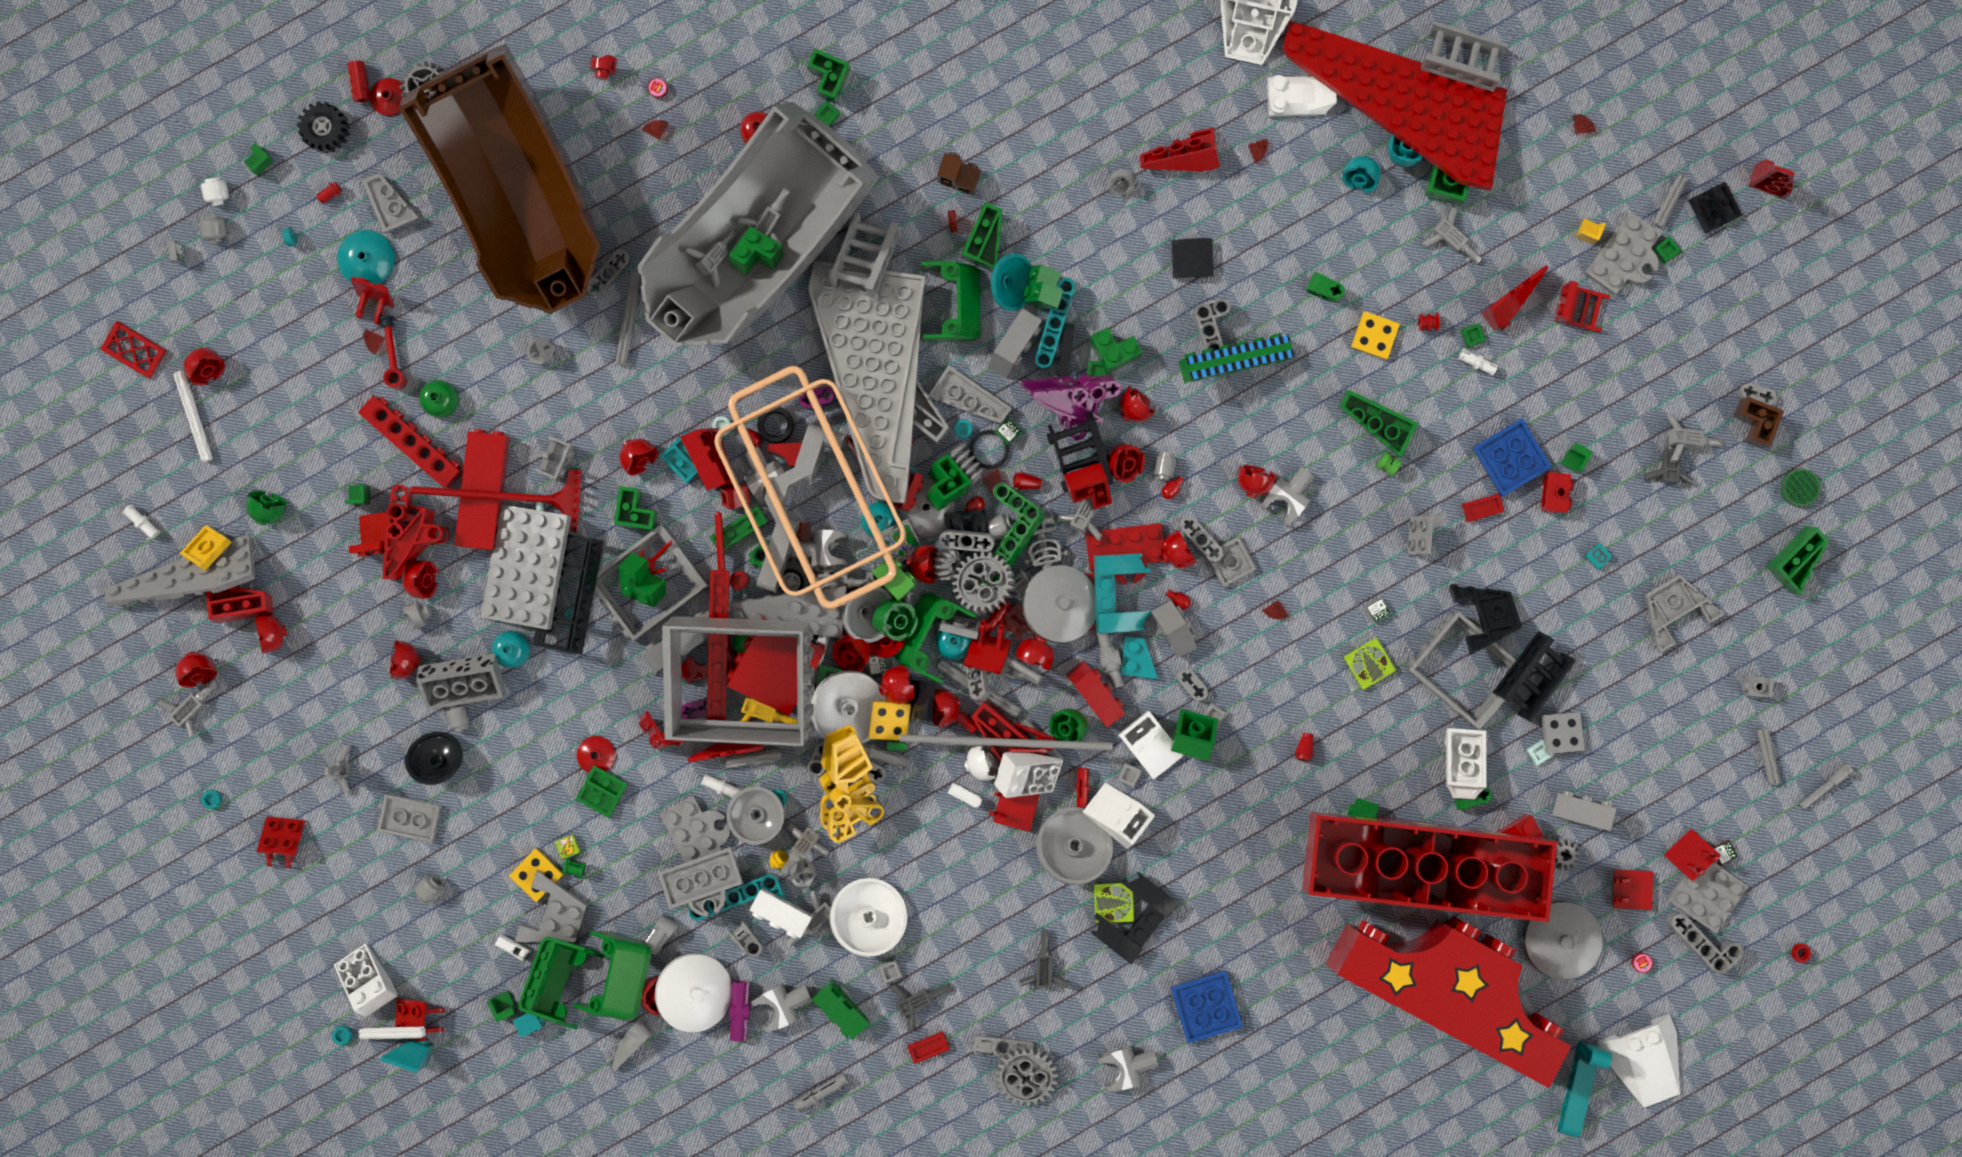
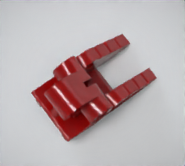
(413, 539)

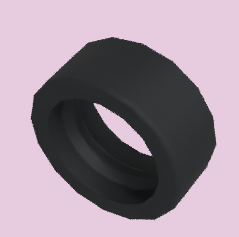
(776, 439)

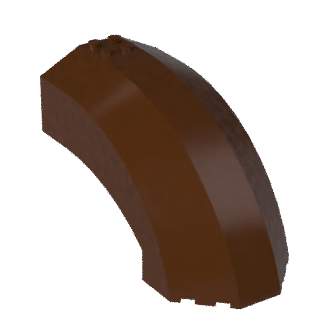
(507, 180)

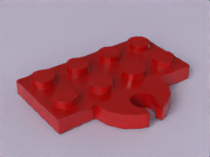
(1128, 540)

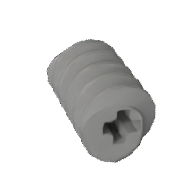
(965, 463)

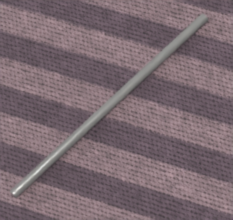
(1006, 742)

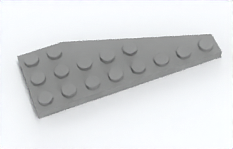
(183, 577)

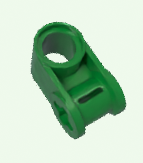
(1323, 287)
(1462, 804)

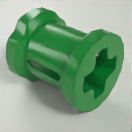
(574, 868)

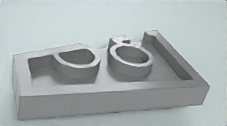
(388, 204)

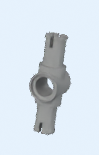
(1110, 660)

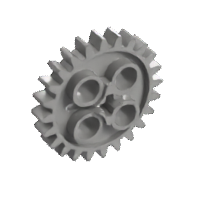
(974, 597)
(1037, 1064)

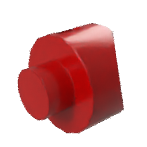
(603, 66)

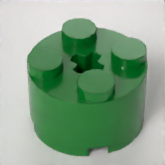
(895, 619)

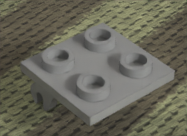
(1421, 532)

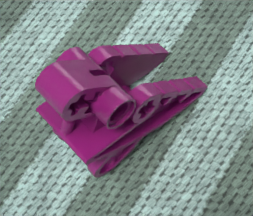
(1062, 399)

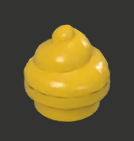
(778, 859)

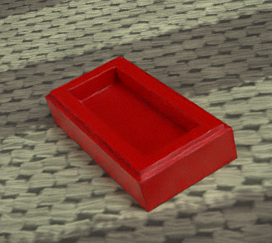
(1482, 507)
(928, 1047)

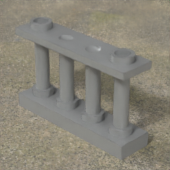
(1460, 72)
(877, 267)

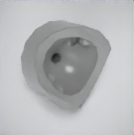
(1122, 182)
(544, 349)
(418, 614)
(804, 870)

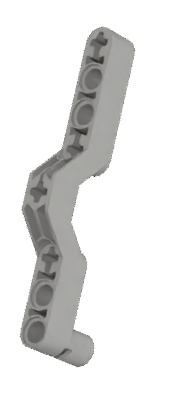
(804, 470)

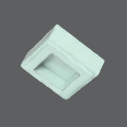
(1537, 753)

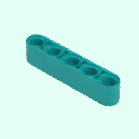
(1053, 333)

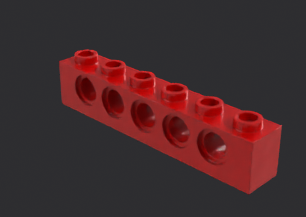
(371, 412)

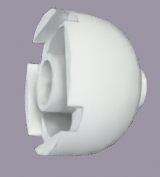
(982, 763)

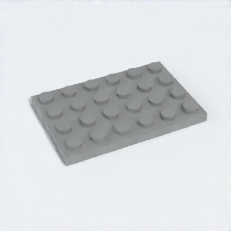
(526, 567)

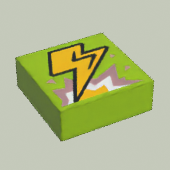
(567, 846)

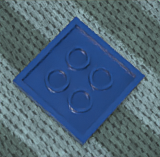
(1511, 457)
(1206, 1006)

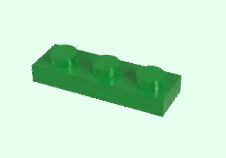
(740, 528)

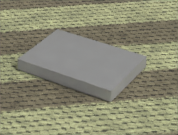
(409, 818)

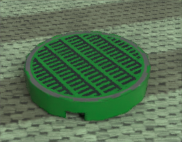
(1800, 487)

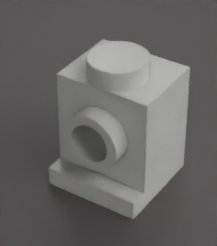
(1765, 686)

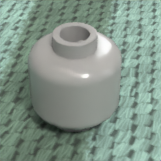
(213, 228)
(999, 526)
(429, 889)

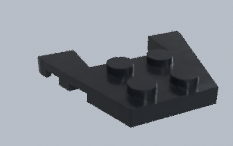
(1495, 612)

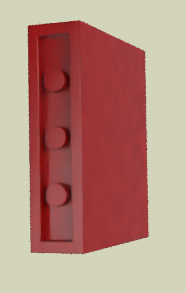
(769, 670)

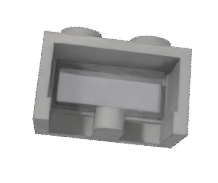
(556, 458)

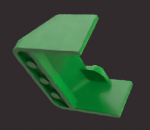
(967, 324)
(926, 610)
(549, 977)
(624, 978)

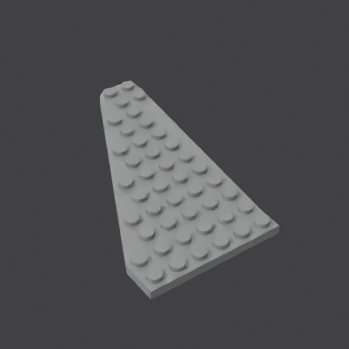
(874, 364)

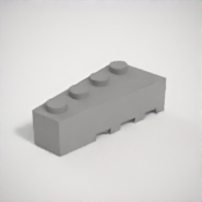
(689, 641)

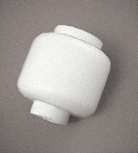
(214, 191)

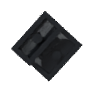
(1715, 207)
(1192, 258)
(970, 521)
(923, 700)

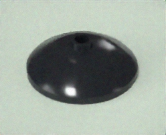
(429, 751)

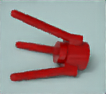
(651, 562)
(1041, 736)

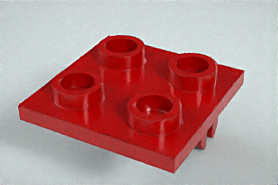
(367, 290)
(988, 652)
(657, 738)
(1015, 811)
(280, 837)
(1692, 855)
(1632, 889)
(412, 1014)

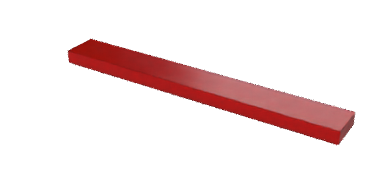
(718, 647)

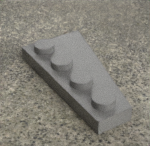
(968, 396)

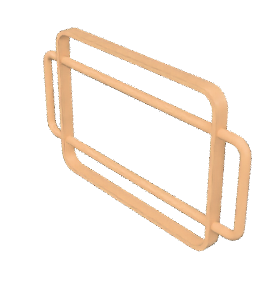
(739, 423)

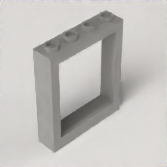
(681, 558)
(1492, 703)

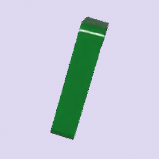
(1014, 533)

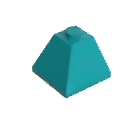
(410, 1055)

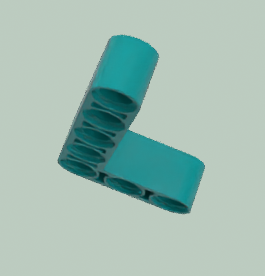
(744, 895)
(1580, 1084)

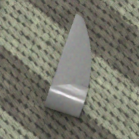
(631, 1042)

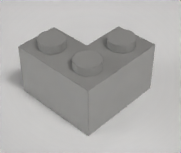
(1175, 628)

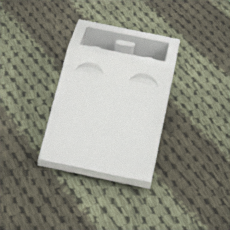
(1149, 744)
(1027, 774)
(1118, 815)
(365, 981)

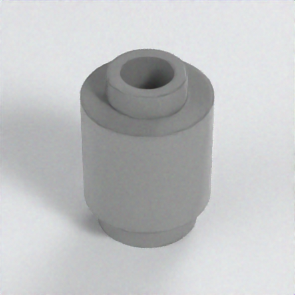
(1165, 466)
(458, 717)

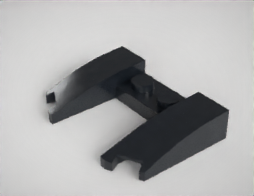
(1159, 907)

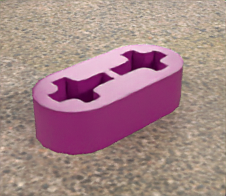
(818, 391)
(695, 704)

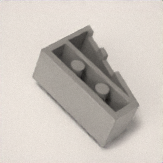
(1015, 343)
(927, 418)
(1585, 811)

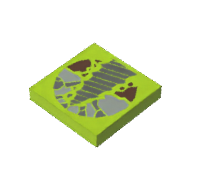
(1369, 663)
(1113, 902)

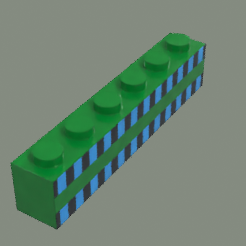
(1236, 358)

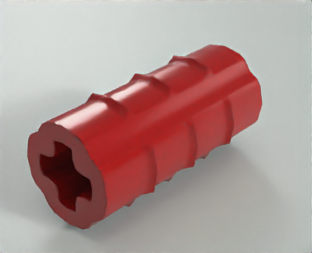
(358, 81)

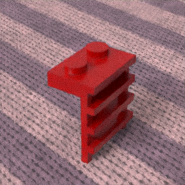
(1568, 302)

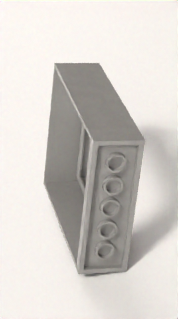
(736, 731)

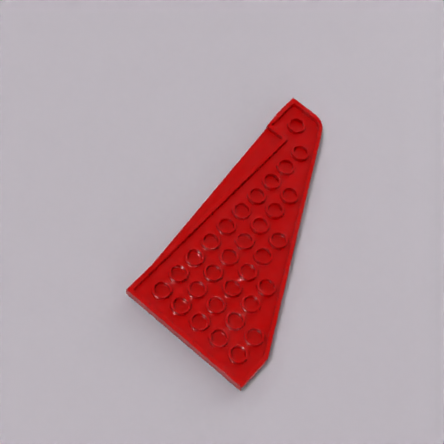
(1433, 115)

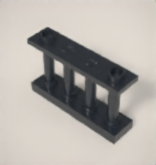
(1094, 441)
(1521, 669)

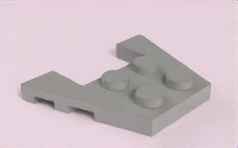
(1671, 602)
(561, 917)

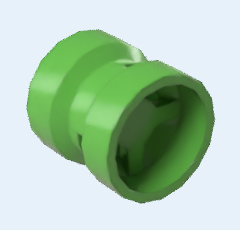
(1388, 463)

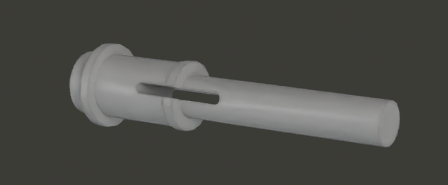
(1834, 780)

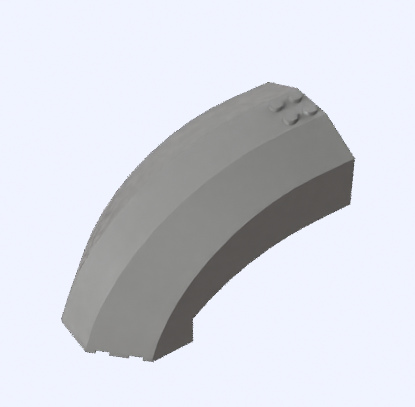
(825, 188)

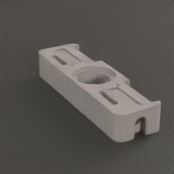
(990, 1044)

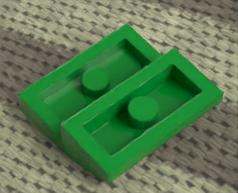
(601, 791)

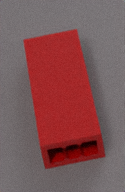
(482, 471)

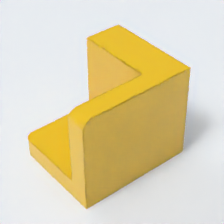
(1590, 231)

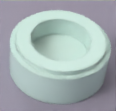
(721, 422)

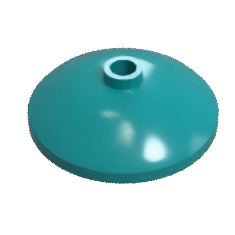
(378, 258)
(1010, 280)

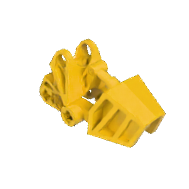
(846, 763)

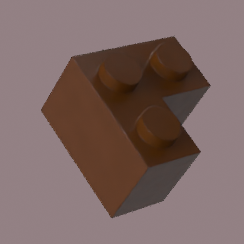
(958, 175)
(1763, 421)

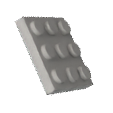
(1708, 897)

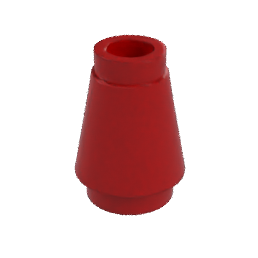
(1025, 481)
(1304, 750)

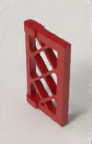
(113, 337)

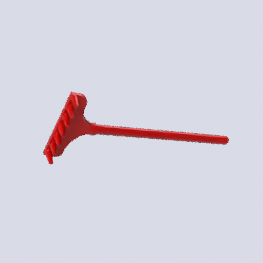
(566, 500)
(701, 671)

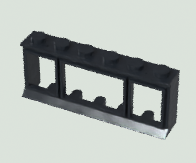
(583, 599)

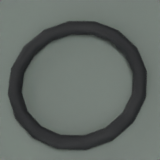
(984, 465)

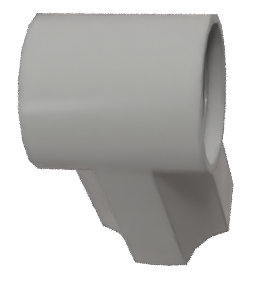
(662, 931)

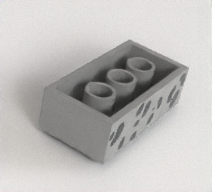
(460, 681)

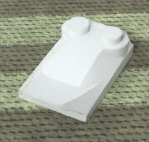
(1298, 96)
(1465, 762)

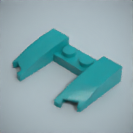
(1105, 600)

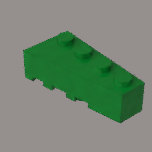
(1382, 423)

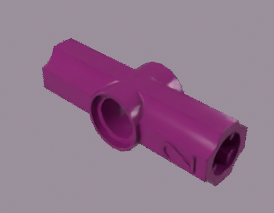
(739, 1011)

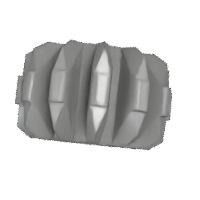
(946, 564)
(1567, 847)

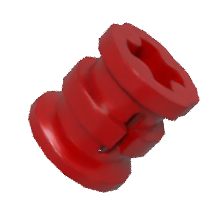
(1429, 322)

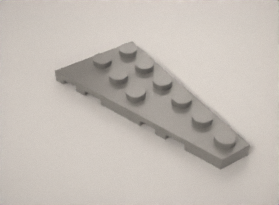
(796, 608)

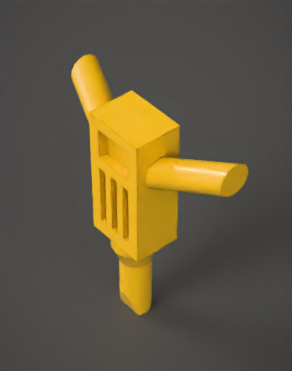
(756, 709)

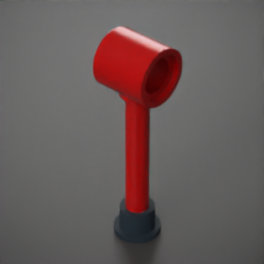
(387, 324)

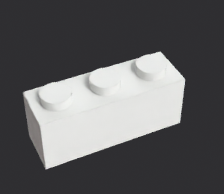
(780, 913)

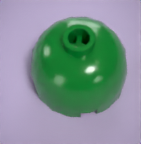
(445, 402)
(265, 508)
(1068, 725)

